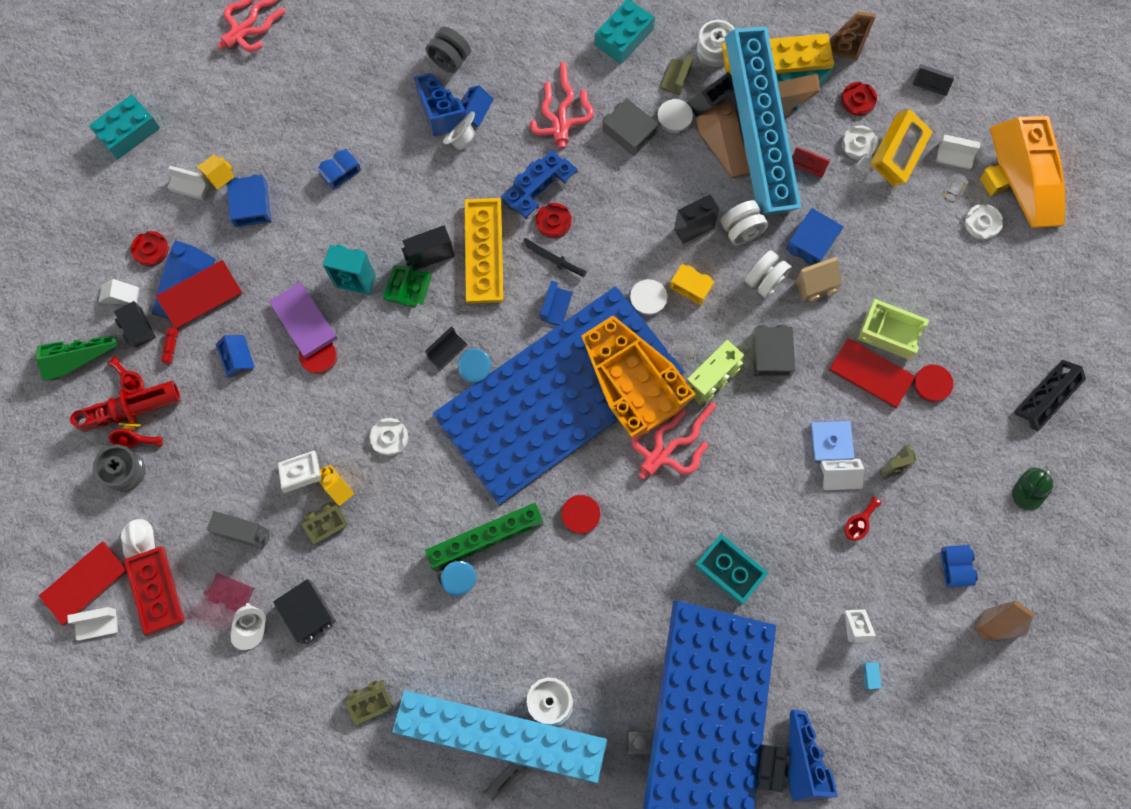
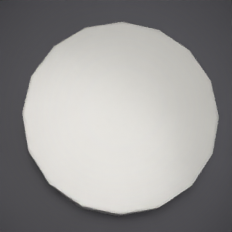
(674, 116)
(859, 141)
(983, 221)
(648, 297)
(389, 437)

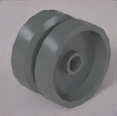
(448, 49)
(119, 468)

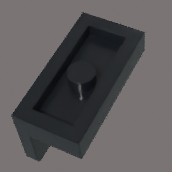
(933, 80)
(445, 348)

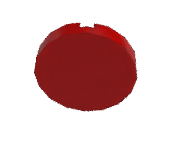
(858, 98)
(553, 220)
(149, 248)
(320, 361)
(933, 383)
(580, 514)

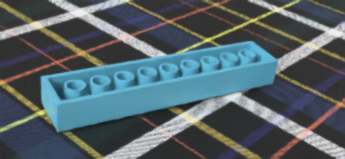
(762, 120)
(501, 737)

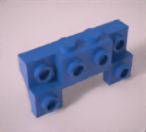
(535, 181)

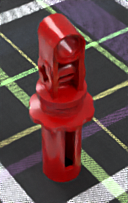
(126, 406)

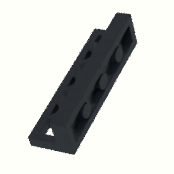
(1056, 395)

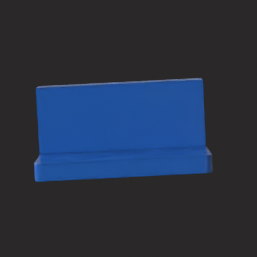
(477, 101)
(555, 304)
(234, 354)

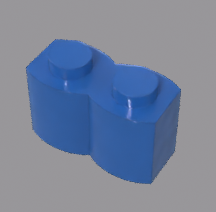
(338, 169)
(958, 566)

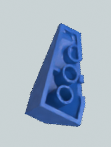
(440, 106)
(180, 265)
(807, 772)

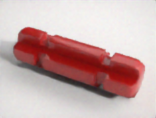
(169, 345)

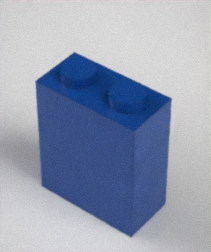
(248, 200)
(814, 237)

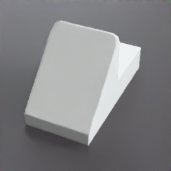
(859, 627)

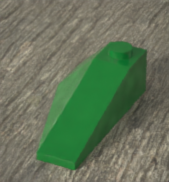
(59, 358)

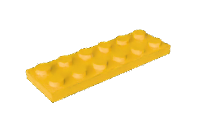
(797, 53)
(483, 251)

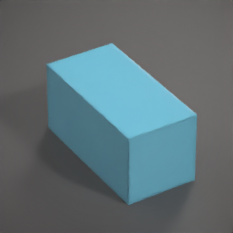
(872, 675)

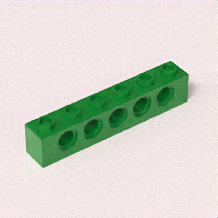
(484, 536)

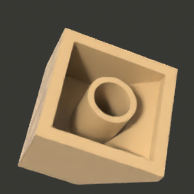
(819, 280)

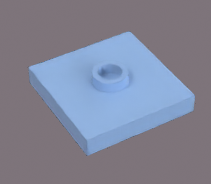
(832, 440)

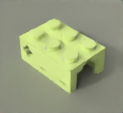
(892, 329)
(715, 372)

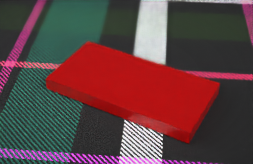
(199, 294)
(872, 373)
(83, 583)
(154, 590)

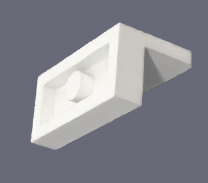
(957, 151)
(187, 183)
(842, 474)
(94, 623)

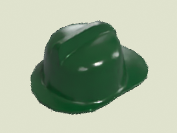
(1032, 488)

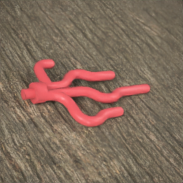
(239, 31)
(561, 128)
(657, 458)

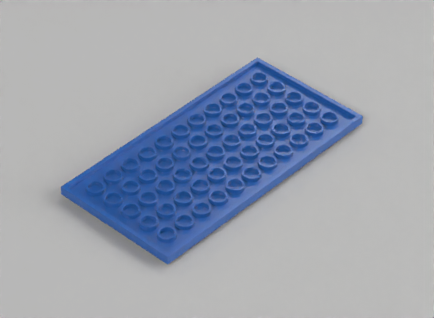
(538, 402)
(710, 711)

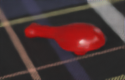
(129, 380)
(130, 439)
(858, 525)

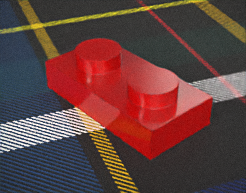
(809, 162)

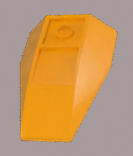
(1032, 167)
(635, 378)

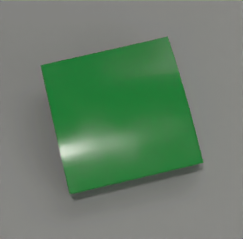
(407, 286)

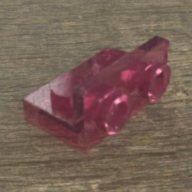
(229, 591)

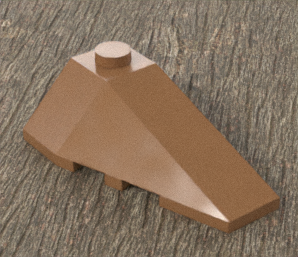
(852, 35)
(797, 91)
(722, 133)
(1004, 622)

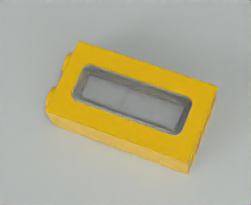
(901, 147)

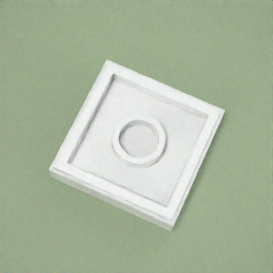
(299, 471)

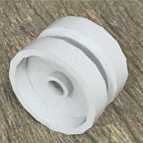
(710, 42)
(744, 222)
(768, 274)
(545, 690)

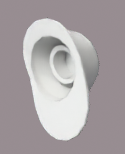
(462, 134)
(137, 538)
(247, 627)

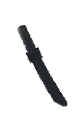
(555, 259)

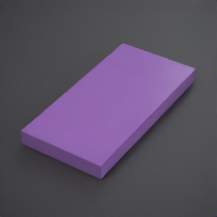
(303, 320)

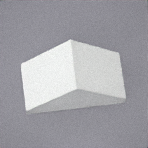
(118, 293)

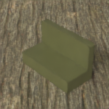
(677, 75)

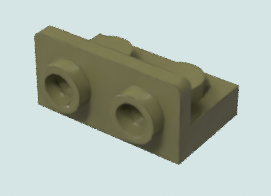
(900, 463)
(324, 522)
(368, 702)

